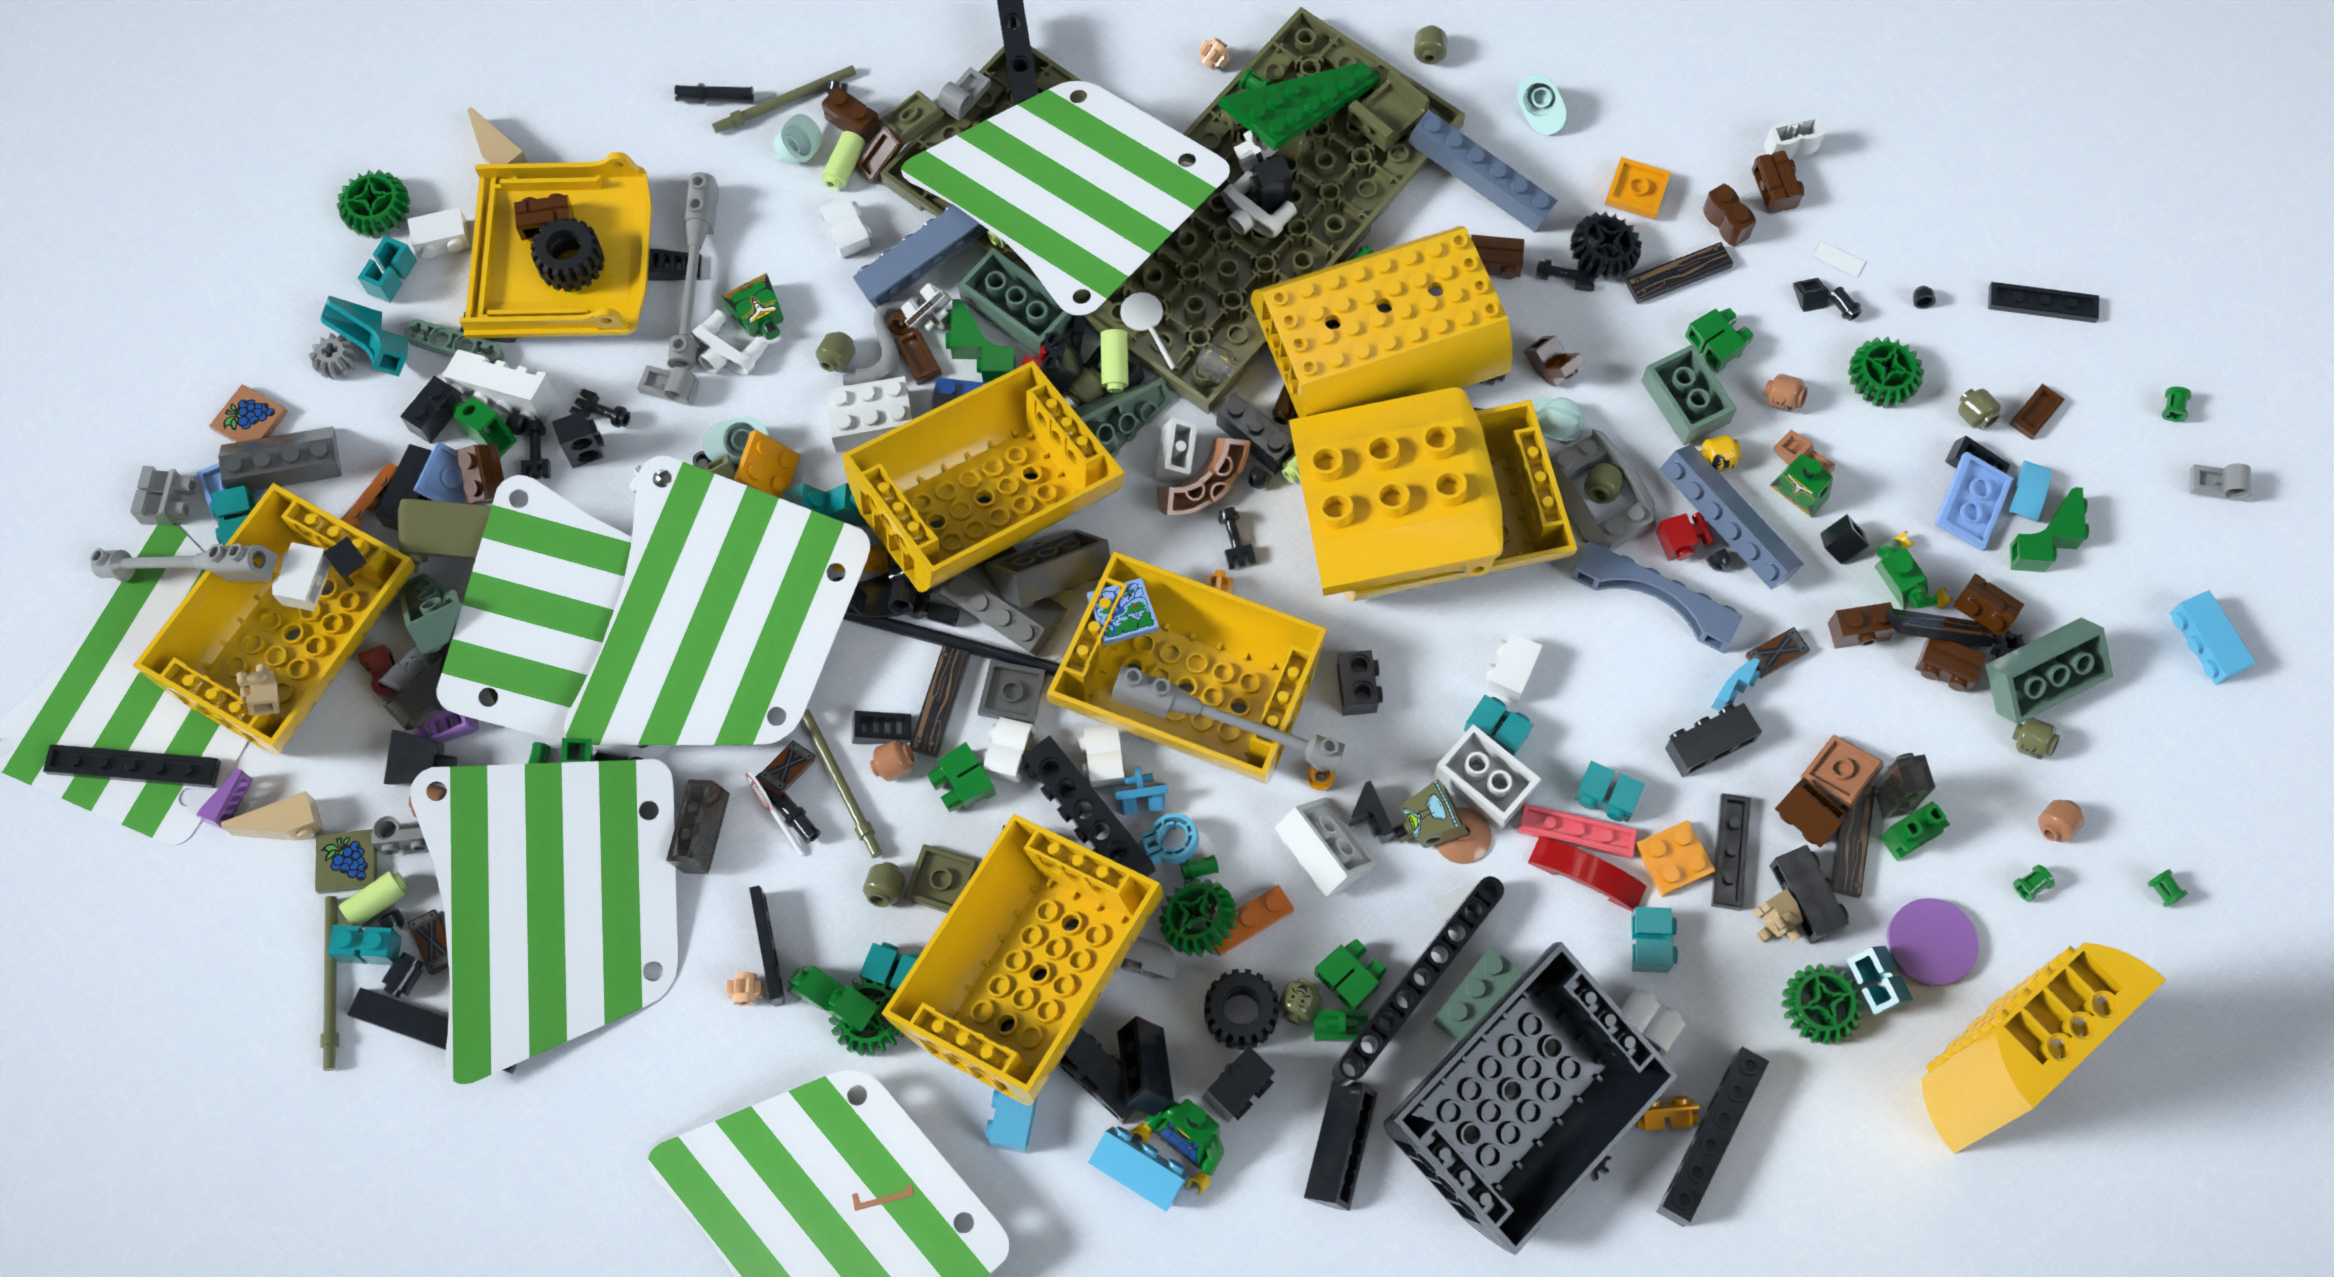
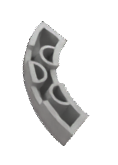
(1148, 959)

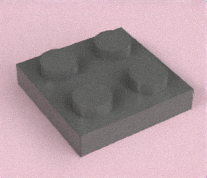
(1011, 692)

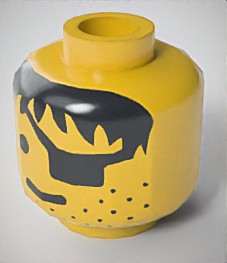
(1721, 452)

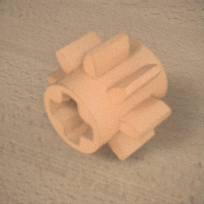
(1214, 53)
(744, 988)

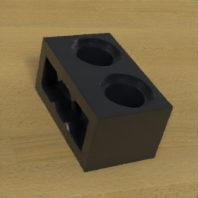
(579, 438)
(1352, 682)

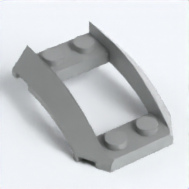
(1619, 527)

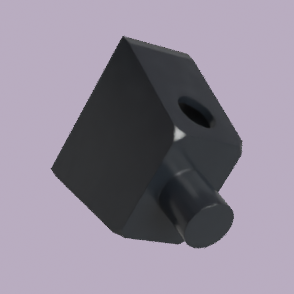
(412, 755)

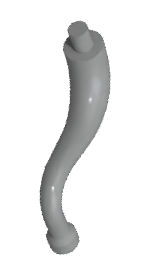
(889, 360)

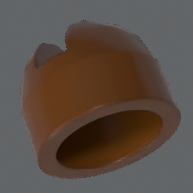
(894, 323)

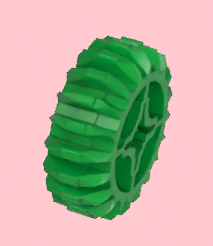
(369, 197)
(1869, 366)
(1198, 901)
(1845, 994)
(886, 1035)

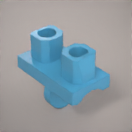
(1154, 793)

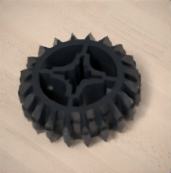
(1611, 248)

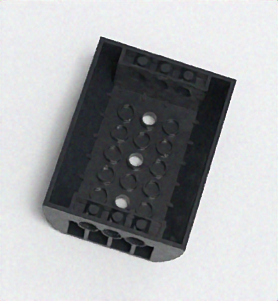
(1564, 1109)

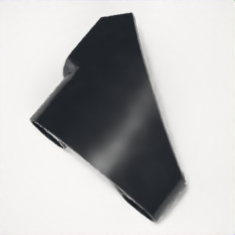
(883, 596)

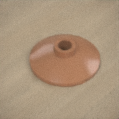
(1472, 847)

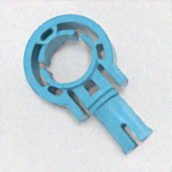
(1153, 840)

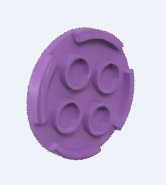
(1932, 942)

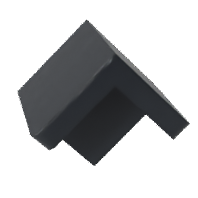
(1844, 539)
(345, 559)

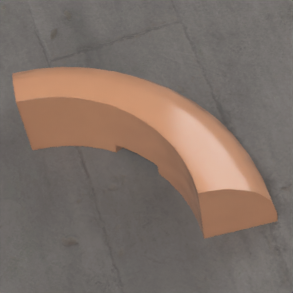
(1210, 482)

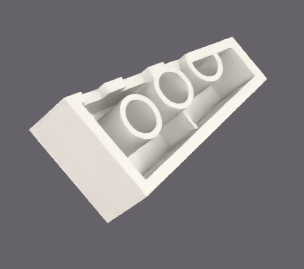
(502, 385)

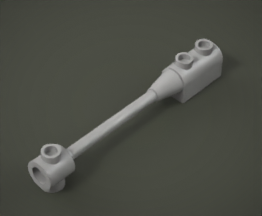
(699, 222)
(228, 562)
(1160, 696)

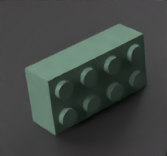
(1013, 301)
(2049, 670)

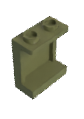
(1389, 111)

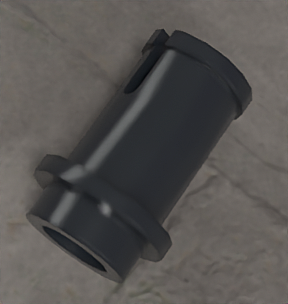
(1849, 309)

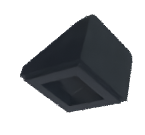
(1811, 294)

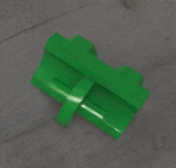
(1339, 1024)

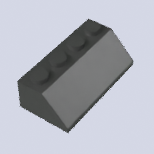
(280, 460)
(1049, 567)
(1024, 626)

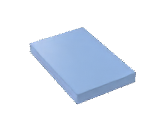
(1973, 501)

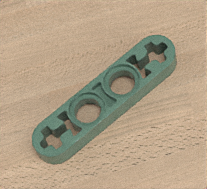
(455, 340)

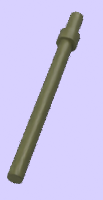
(739, 117)
(863, 828)
(329, 1038)

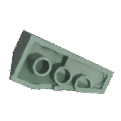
(1121, 415)
(429, 612)

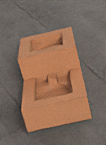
(1794, 444)

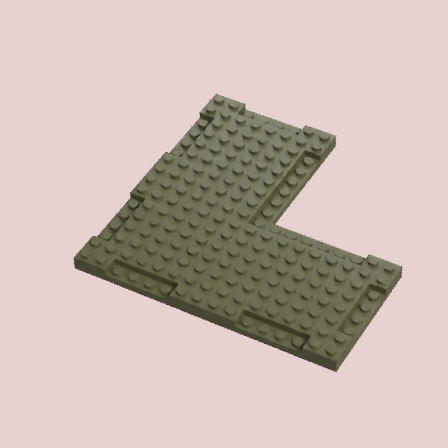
(1211, 269)

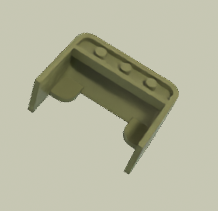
(440, 529)

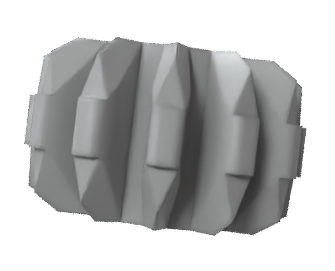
(333, 356)

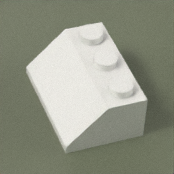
(1325, 846)

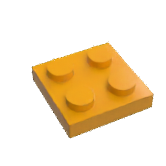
(1637, 188)
(766, 465)
(1674, 858)

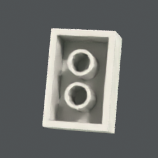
(866, 411)
(1486, 777)

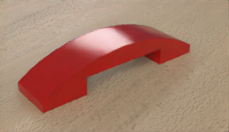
(1589, 871)

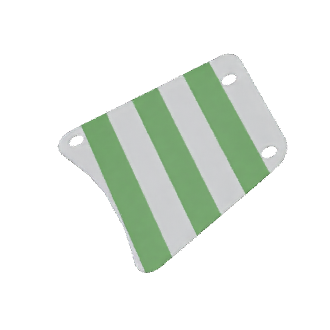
(1073, 186)
(535, 614)
(716, 615)
(108, 704)
(548, 901)
(781, 1182)

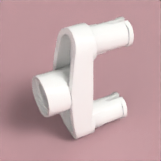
(1248, 215)
(719, 353)

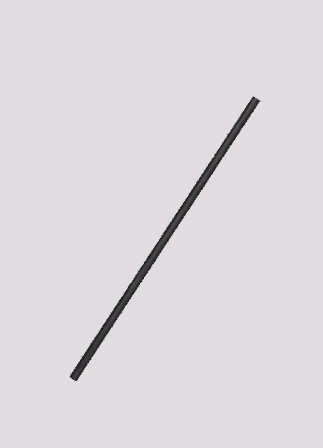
(942, 638)

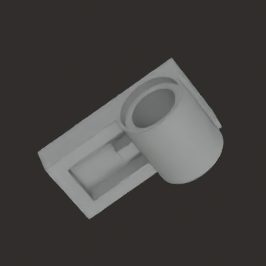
(961, 96)
(672, 385)
(2227, 483)
(400, 840)

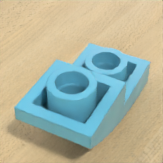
(2031, 491)
(1738, 682)

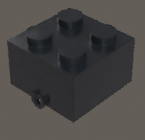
(1236, 1086)

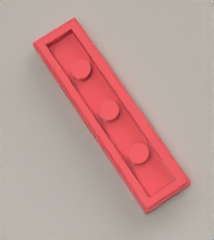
(1578, 831)

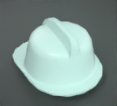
(1542, 104)
(798, 139)
(1559, 418)
(730, 437)

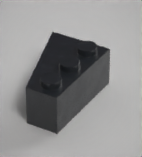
(1097, 1074)

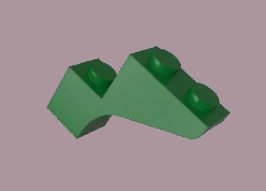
(969, 343)
(2065, 530)
(829, 995)

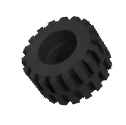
(563, 237)
(1241, 984)

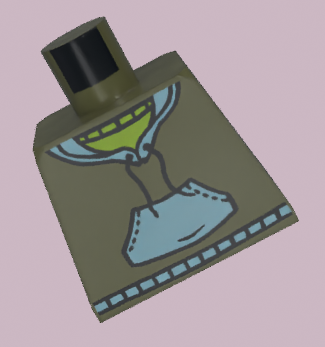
(1431, 817)

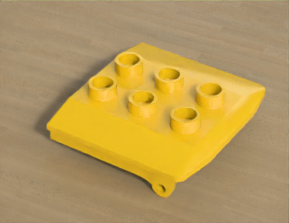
(504, 285)
(1398, 490)

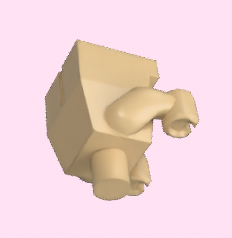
(263, 692)
(1780, 917)

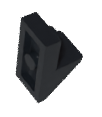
(1370, 808)

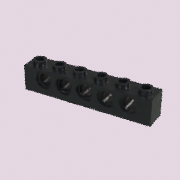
(1049, 756)
(1712, 1137)

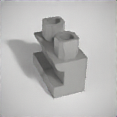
(160, 495)

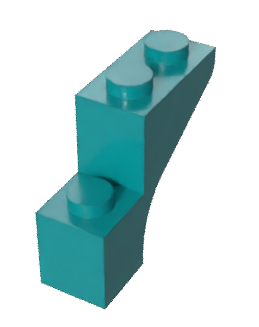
(364, 329)
(835, 503)

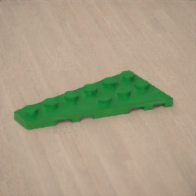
(1293, 106)

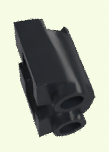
(1062, 363)

